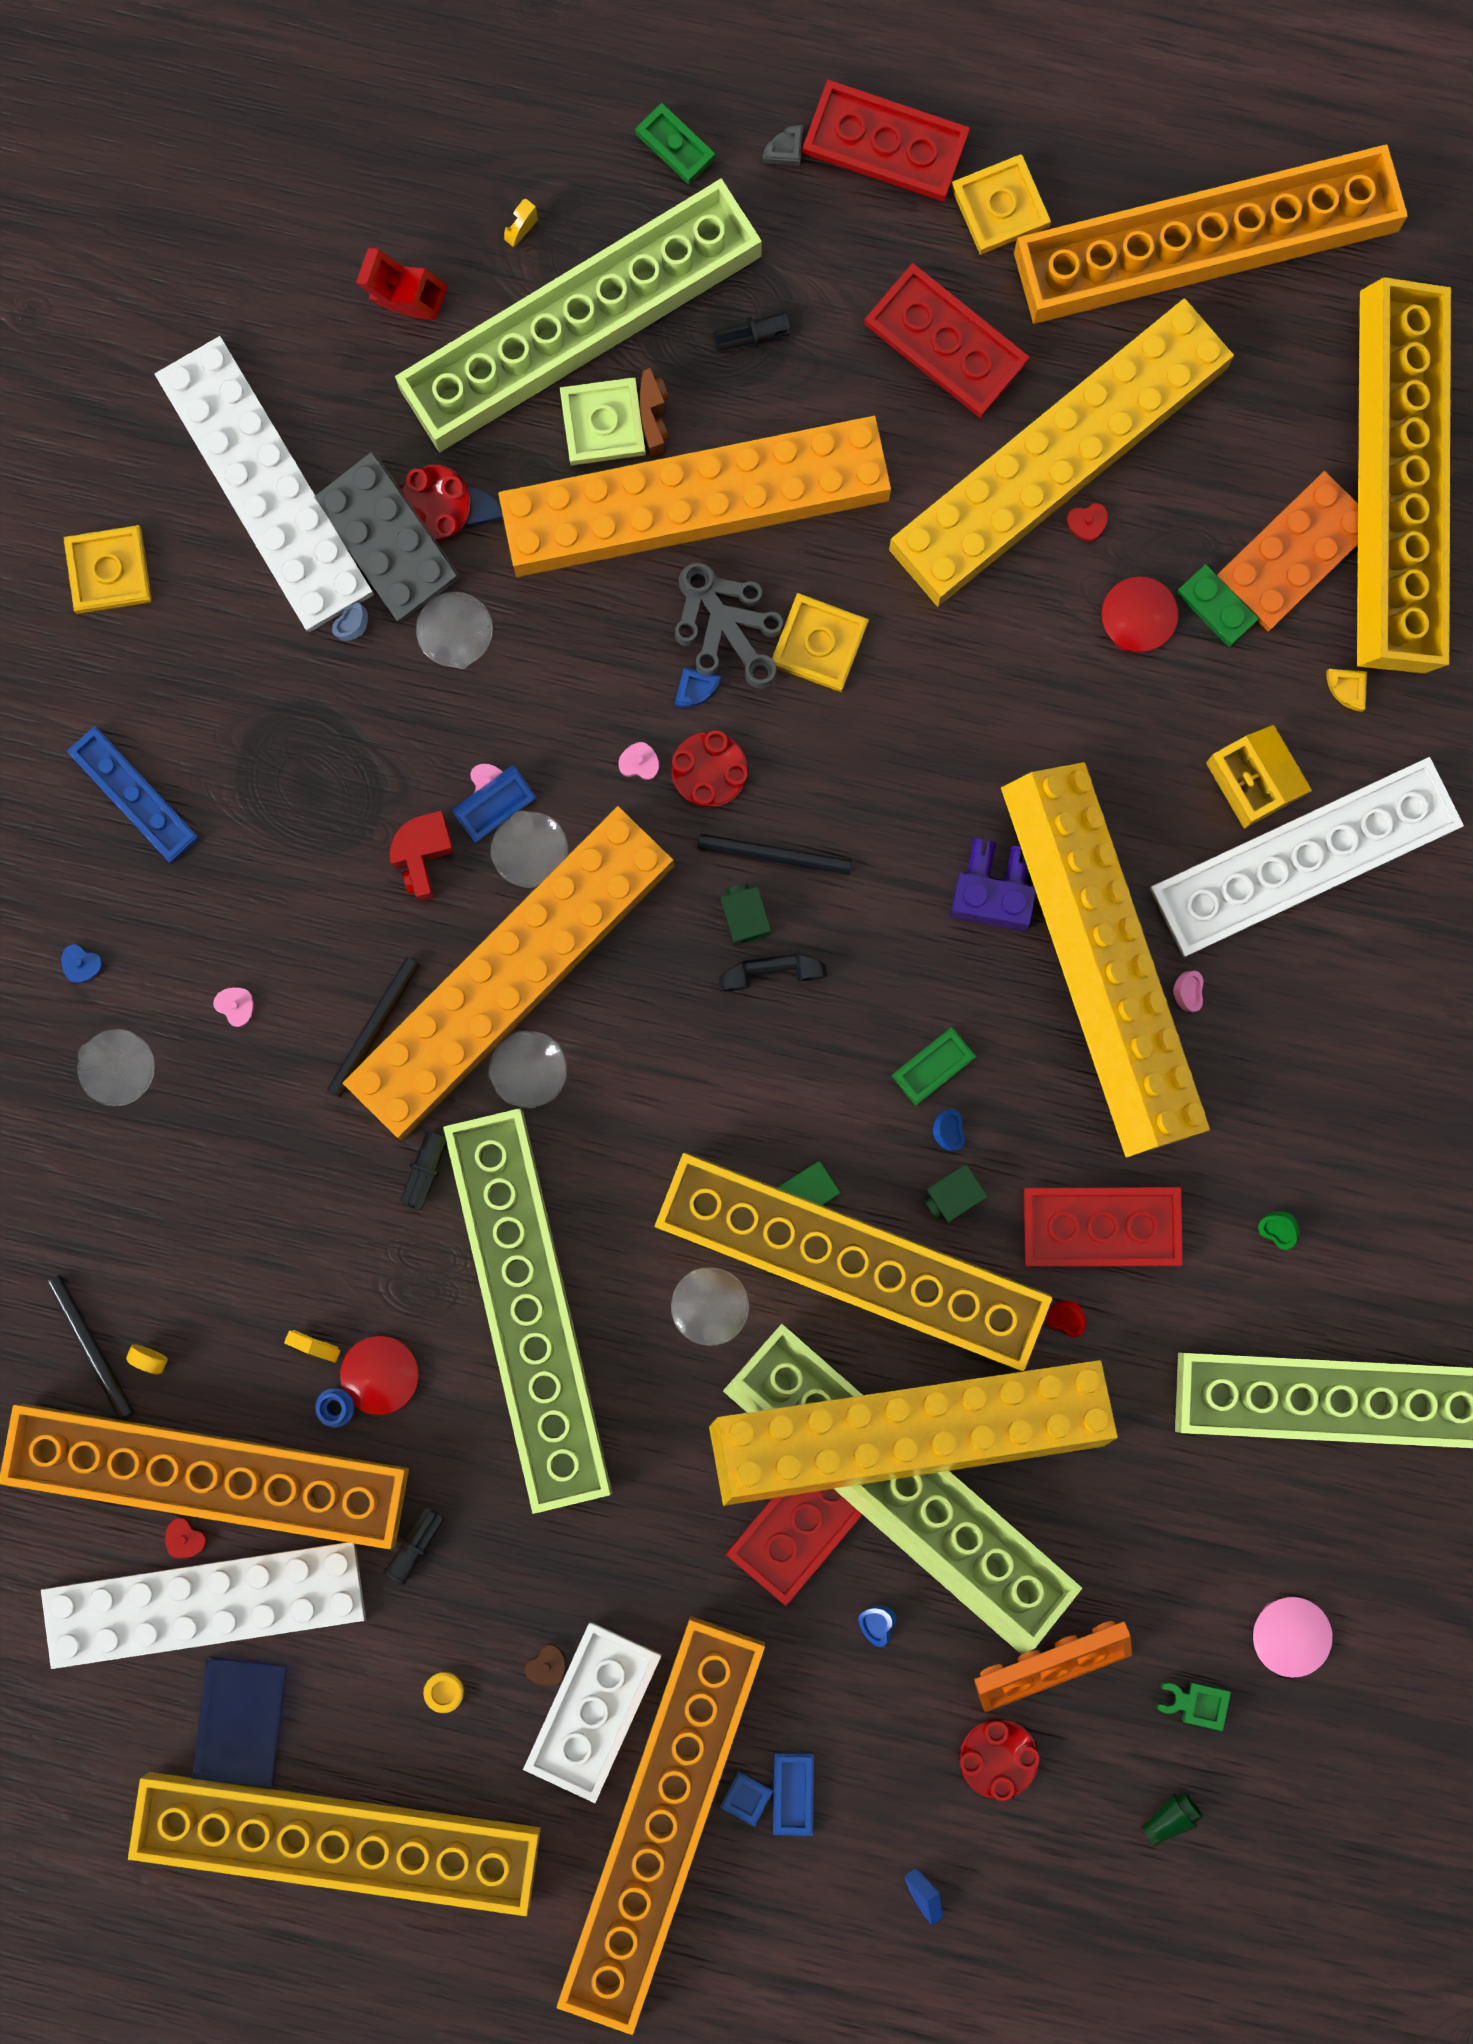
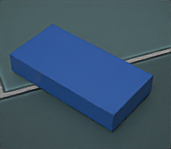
(493, 803)
(793, 1794)

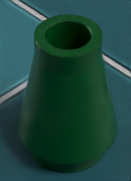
(1172, 1819)

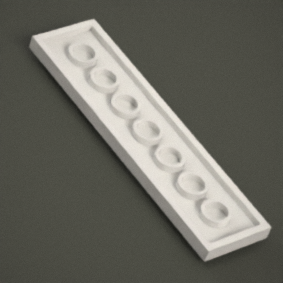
(263, 484)
(1306, 857)
(203, 1604)

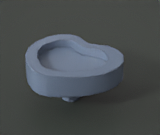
(351, 622)

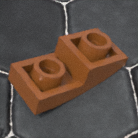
(652, 405)

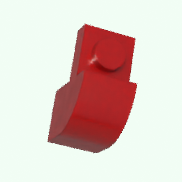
(401, 288)
(417, 842)

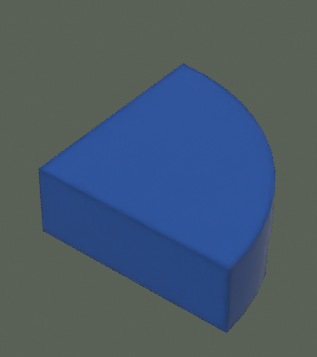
(695, 688)
(925, 1896)

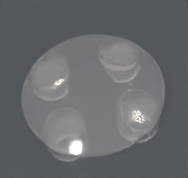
(454, 629)
(528, 848)
(115, 1067)
(528, 1069)
(710, 1306)

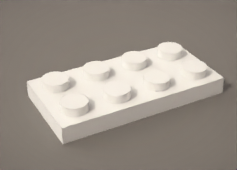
(592, 1712)

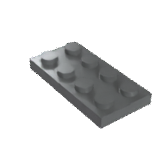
(387, 537)

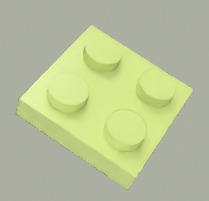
(602, 421)

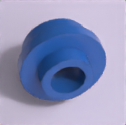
(324, 1410)

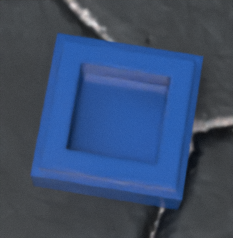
(746, 1798)

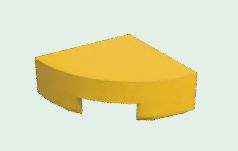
(526, 219)
(1348, 687)
(312, 1346)

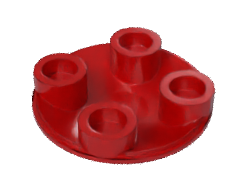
(439, 499)
(1139, 614)
(709, 769)
(379, 1375)
(999, 1759)

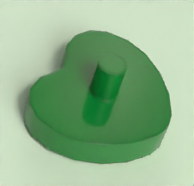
(1280, 1228)

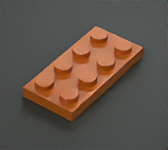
(1294, 551)
(1047, 1669)

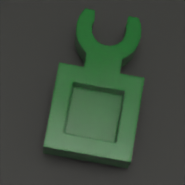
(1202, 1704)

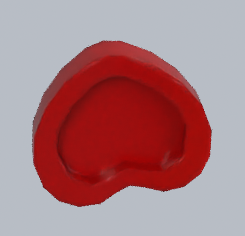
(1087, 523)
(1067, 1317)
(183, 1540)

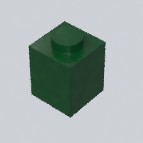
(745, 914)
(954, 1195)

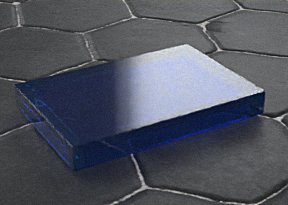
(239, 1722)

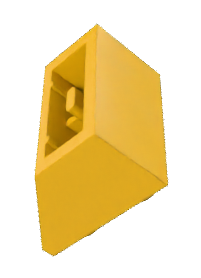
(1258, 775)

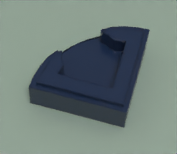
(483, 509)

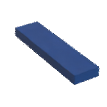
(133, 794)

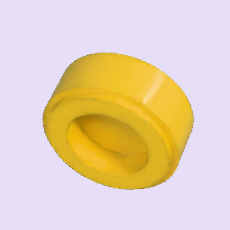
(146, 1359)
(443, 1692)

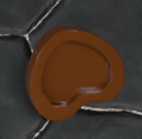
(547, 1667)

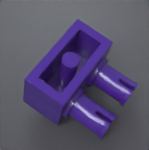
(994, 901)

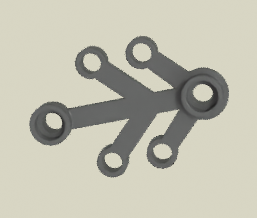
(725, 620)

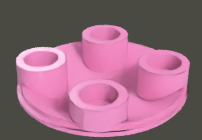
(1292, 1637)

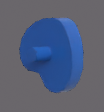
(79, 965)
(948, 1130)
(877, 1624)

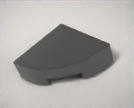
(785, 147)

